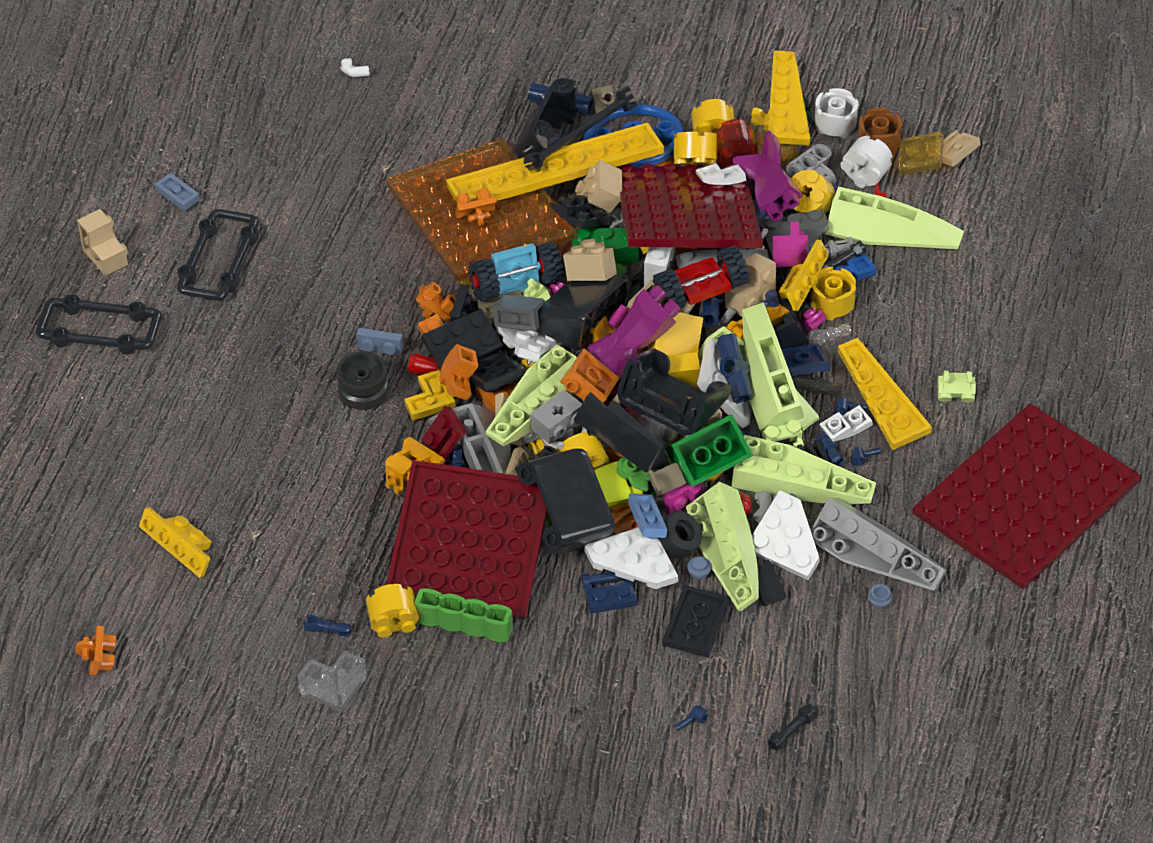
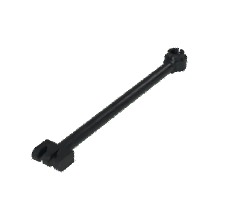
(622, 102)

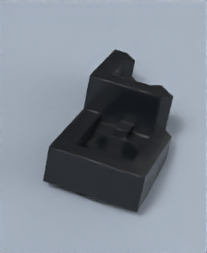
(770, 587)

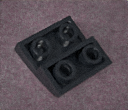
(580, 212)

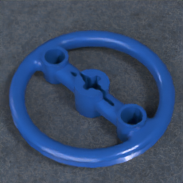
(664, 131)

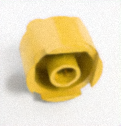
(711, 115)
(695, 148)
(819, 189)
(833, 292)
(591, 445)
(392, 610)

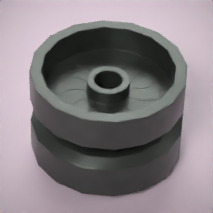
(362, 380)

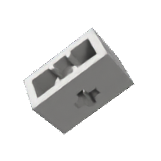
(555, 416)

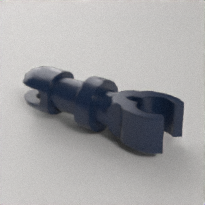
(830, 448)
(456, 456)
(315, 624)

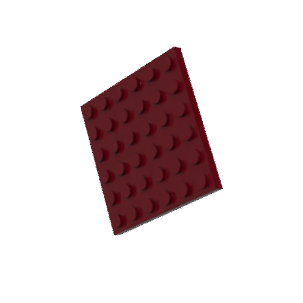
(469, 535)

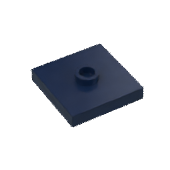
(805, 359)

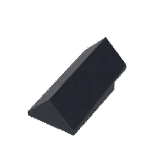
(621, 433)

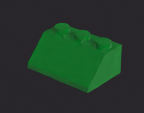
(709, 451)

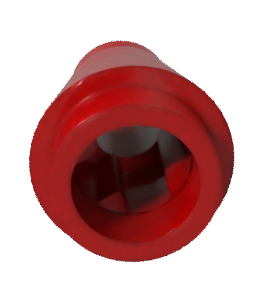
(421, 364)

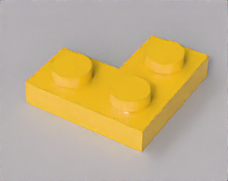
(431, 400)

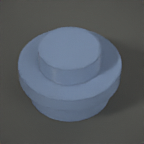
(699, 567)
(880, 595)

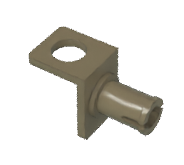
(602, 97)
(666, 479)

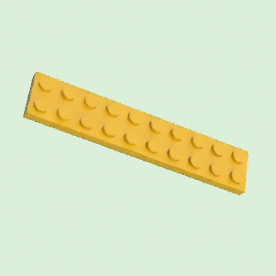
(563, 165)

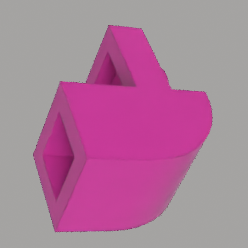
(792, 248)
(681, 496)

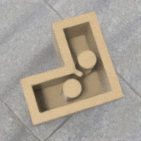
(602, 186)
(101, 243)
(590, 262)
(762, 278)

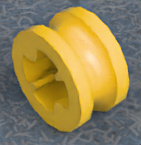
(535, 448)

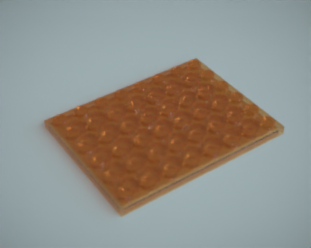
(456, 241)

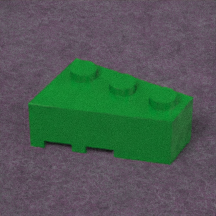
(612, 238)

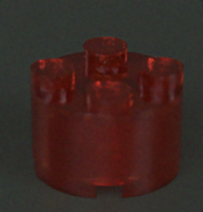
(734, 140)

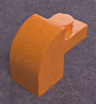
(457, 370)

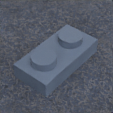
(177, 191)
(379, 341)

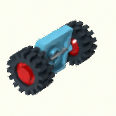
(513, 269)

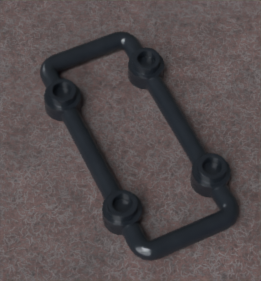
(207, 230)
(72, 305)

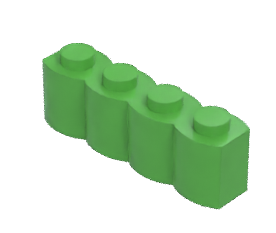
(463, 615)

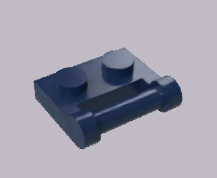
(610, 596)

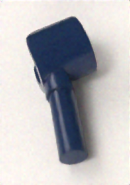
(771, 298)
(843, 406)
(859, 455)
(697, 713)

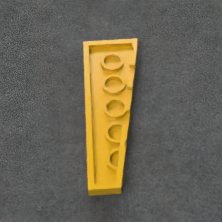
(787, 106)
(888, 404)

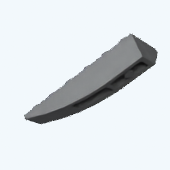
(478, 448)
(871, 546)

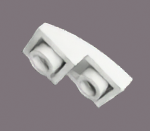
(845, 426)

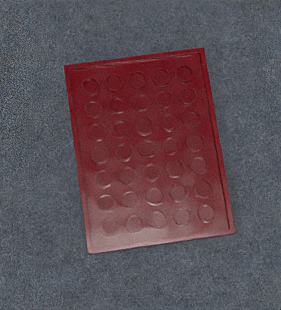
(681, 211)
(1026, 495)

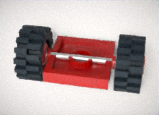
(704, 278)

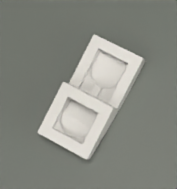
(714, 175)

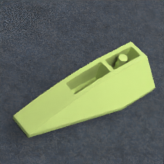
(771, 384)
(534, 389)
(727, 542)

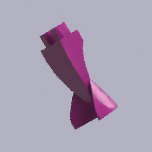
(773, 186)
(641, 326)

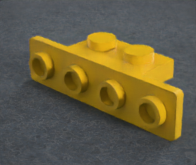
(803, 276)
(179, 539)

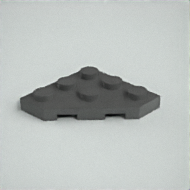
(812, 223)

